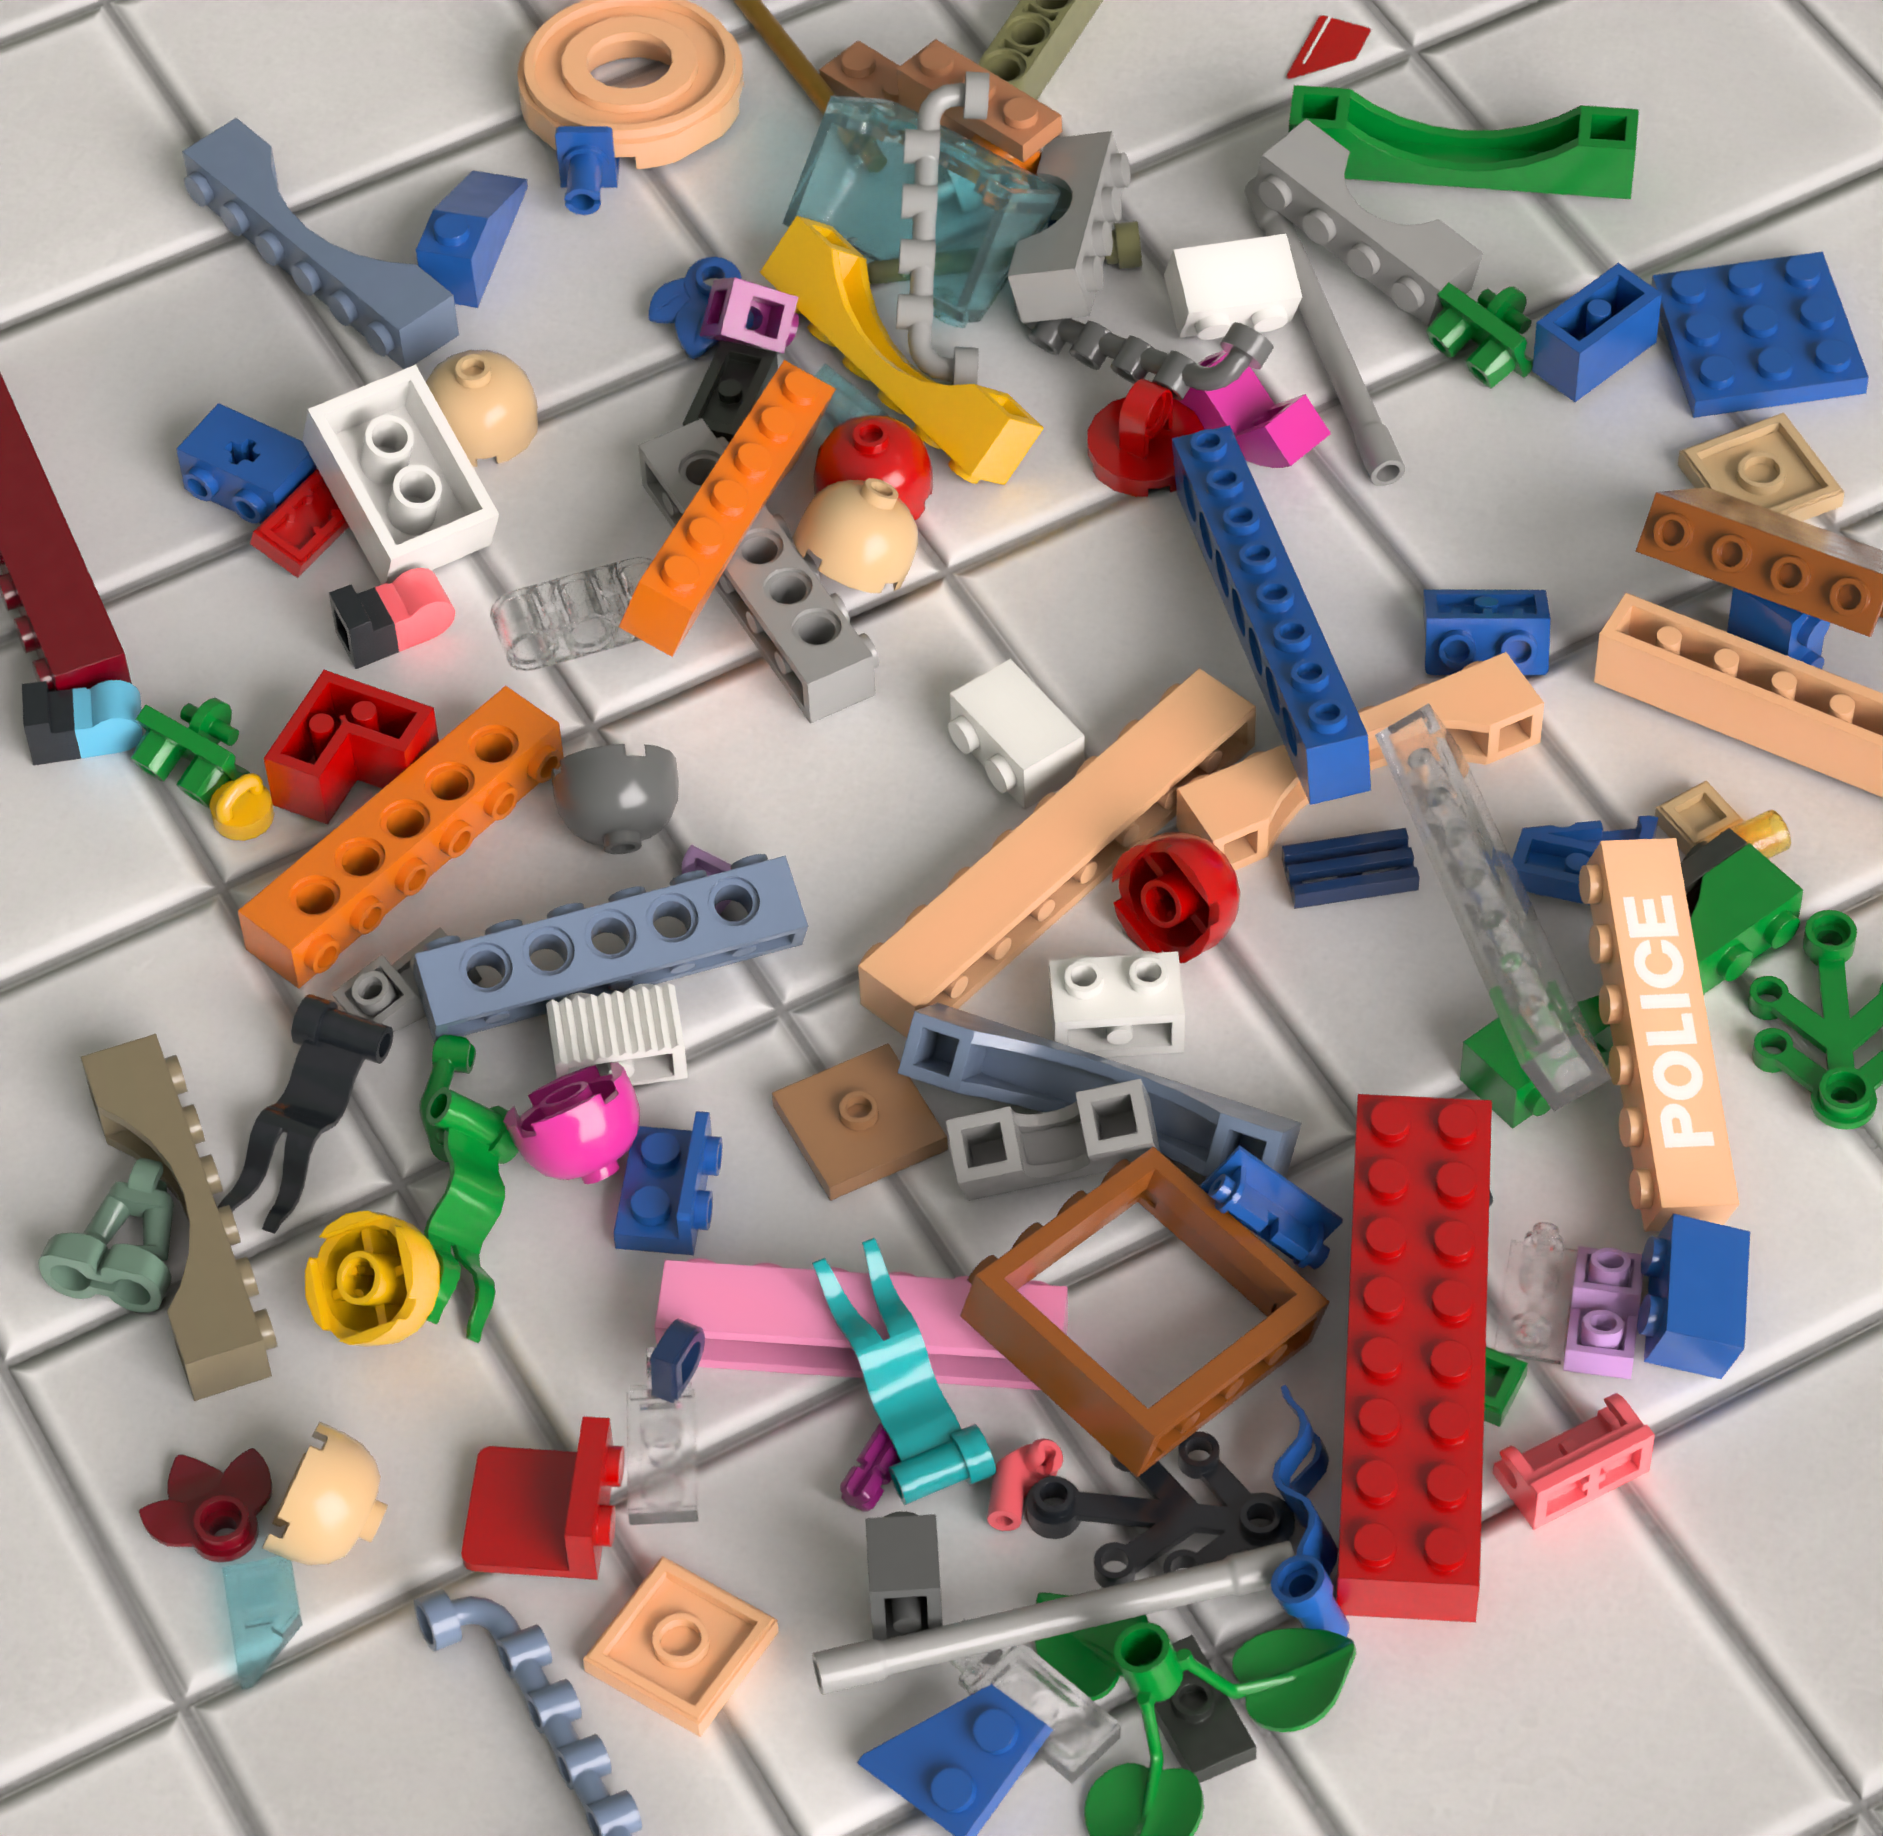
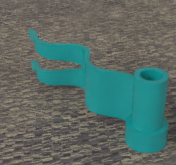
(905, 1390)

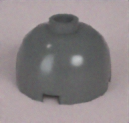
(616, 796)

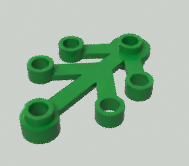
(1832, 1033)

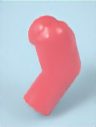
(1016, 1476)

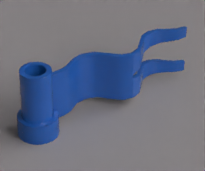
(1304, 1580)

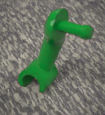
(448, 1056)

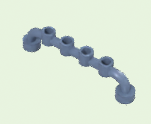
(549, 1706)

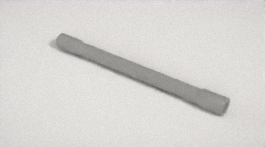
(1371, 436)
(876, 1659)

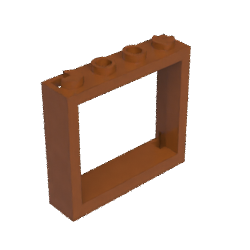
(1075, 1380)

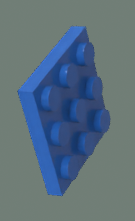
(1759, 334)

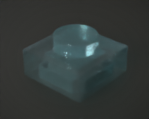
(847, 399)

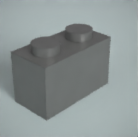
(903, 1574)

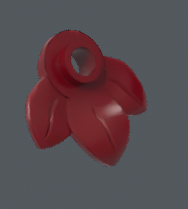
(207, 1501)

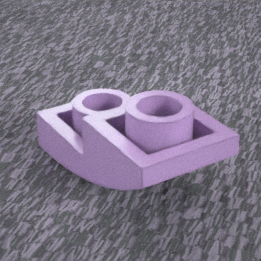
(1604, 1312)

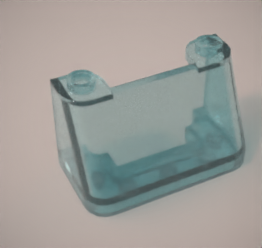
(982, 201)

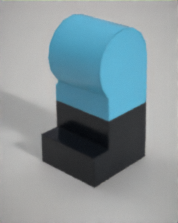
(80, 720)

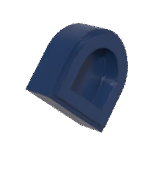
(676, 1359)

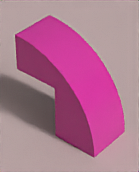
(1265, 431)

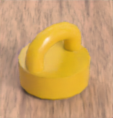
(242, 808)

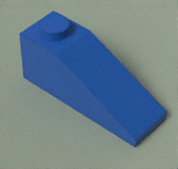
(469, 233)

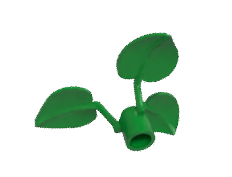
(1284, 1674)

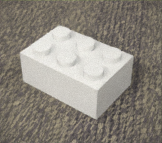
(400, 475)

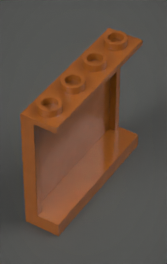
(1767, 555)

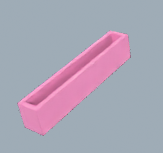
(782, 1324)

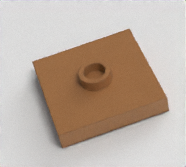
(859, 1121)

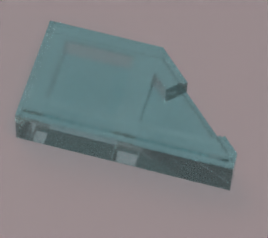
(261, 1613)

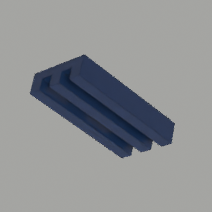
(1347, 860)

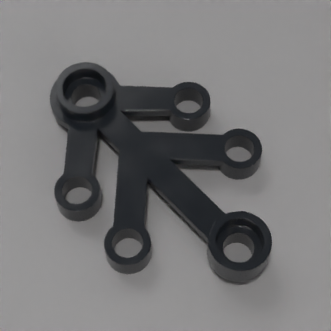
(1169, 1516)

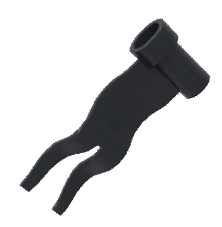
(313, 1101)

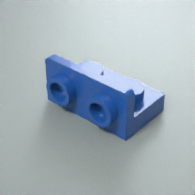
(1484, 624)
(666, 1188)

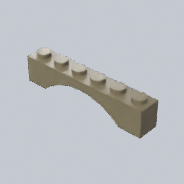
(211, 1314)

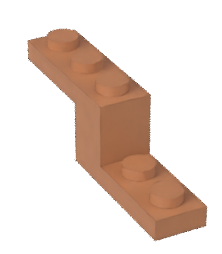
(1013, 117)

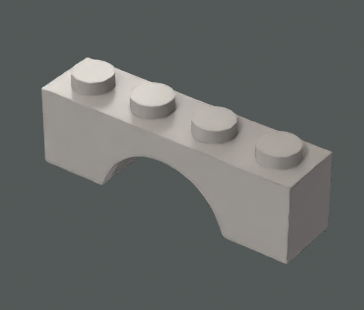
(1406, 262)
(1062, 266)

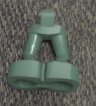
(126, 1273)

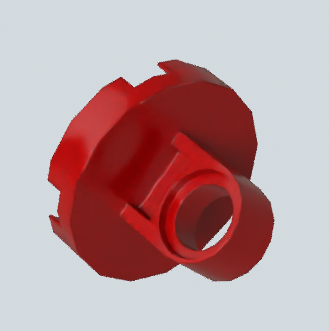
(1134, 437)

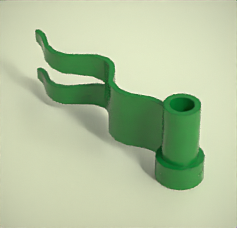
(472, 1200)

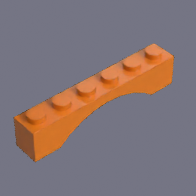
(725, 508)

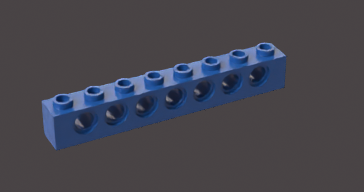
(1272, 616)

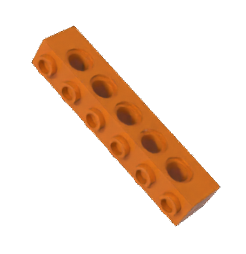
(401, 837)

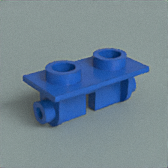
(1272, 1208)

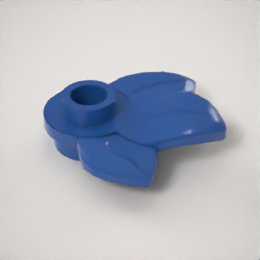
(686, 302)

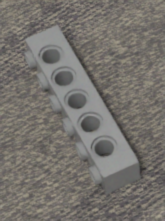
(769, 585)

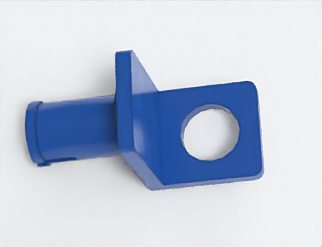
(586, 165)

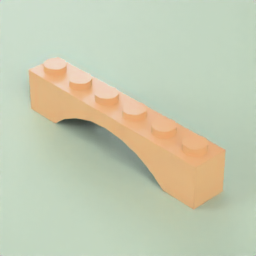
(1249, 804)

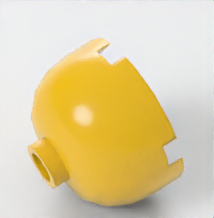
(372, 1279)

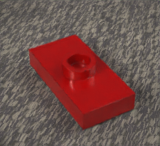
(301, 526)

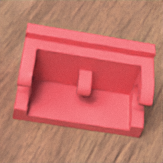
(1577, 1463)

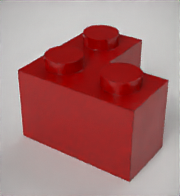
(344, 736)

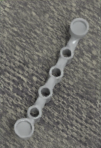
(920, 204)

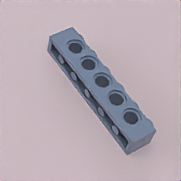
(462, 1008)

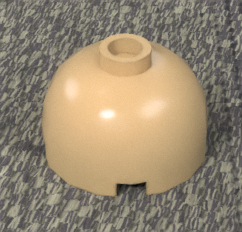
(486, 404)
(859, 534)
(328, 1501)

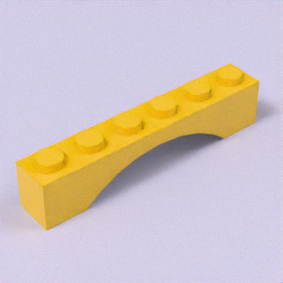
(971, 423)

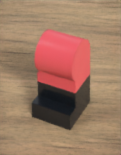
(390, 616)

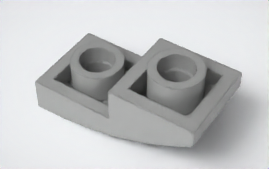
(389, 991)

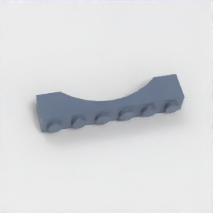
(387, 302)
(1033, 1072)

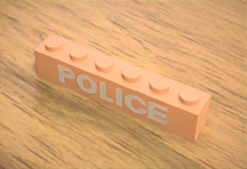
(1658, 1032)

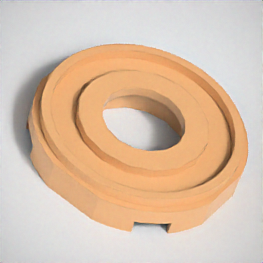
(649, 122)

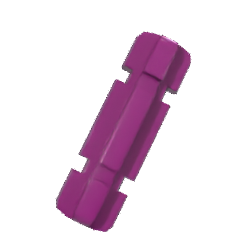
(863, 1482)

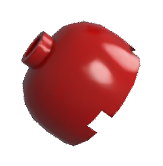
(879, 450)
(1176, 894)

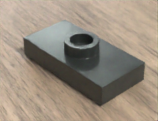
(1203, 1724)

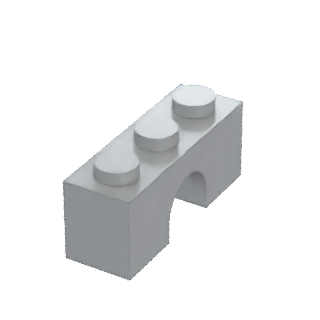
(1015, 1151)

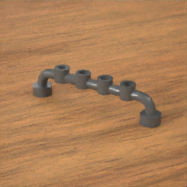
(1136, 357)

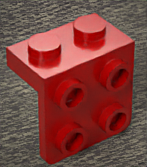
(544, 1507)

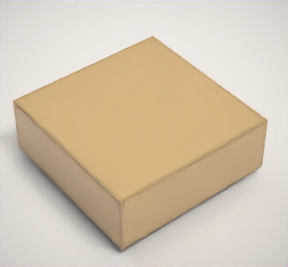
(1696, 816)

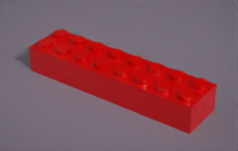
(1415, 1360)

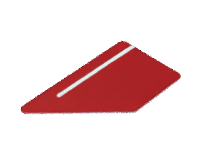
(1329, 45)

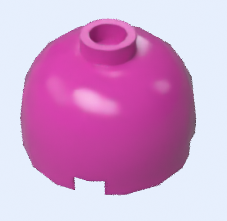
(578, 1125)

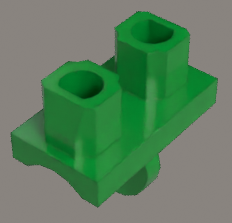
(1492, 328)
(169, 740)

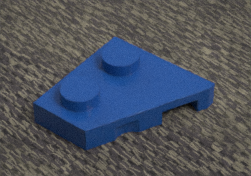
(1552, 856)
(961, 1759)

